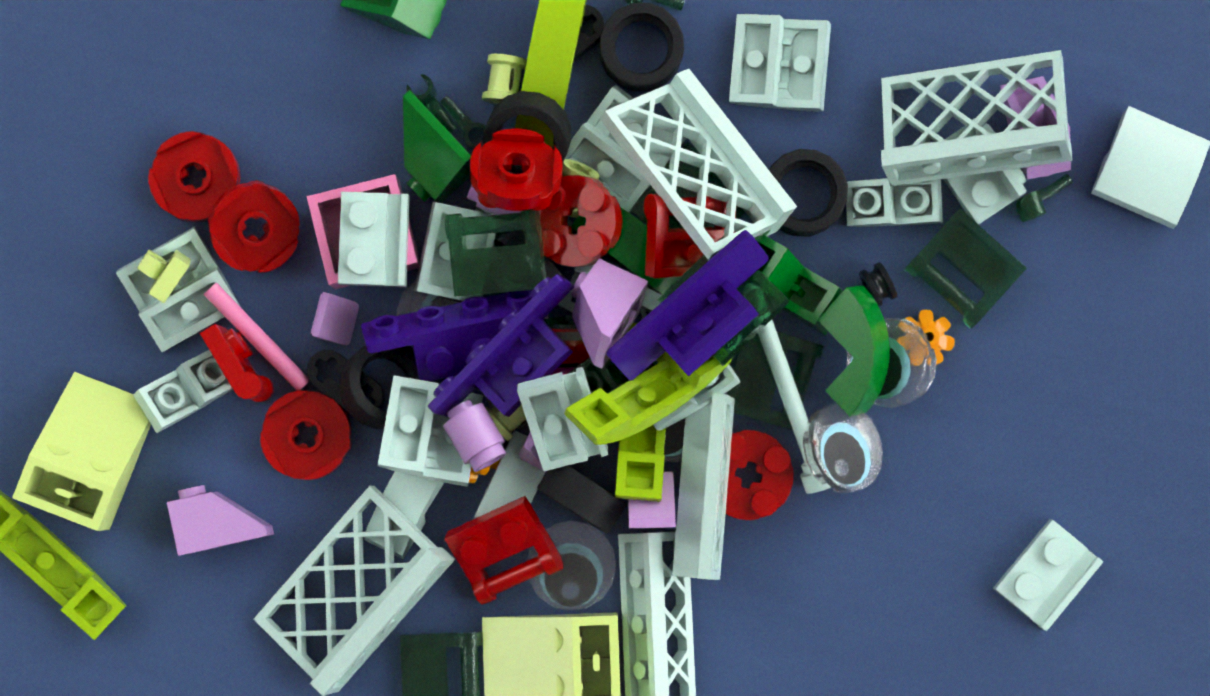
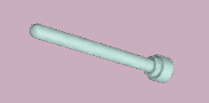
(790, 399)

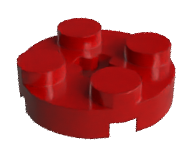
(171, 167)
(512, 191)
(255, 201)
(601, 227)
(281, 428)
(776, 475)

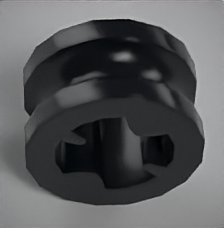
(878, 283)

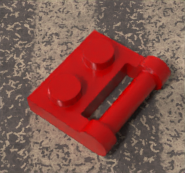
(673, 250)
(232, 355)
(497, 538)

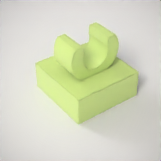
(165, 273)

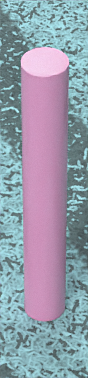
(256, 337)

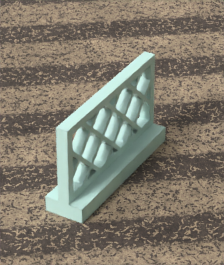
(721, 151)
(971, 153)
(372, 624)

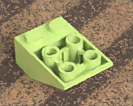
(85, 454)
(551, 655)

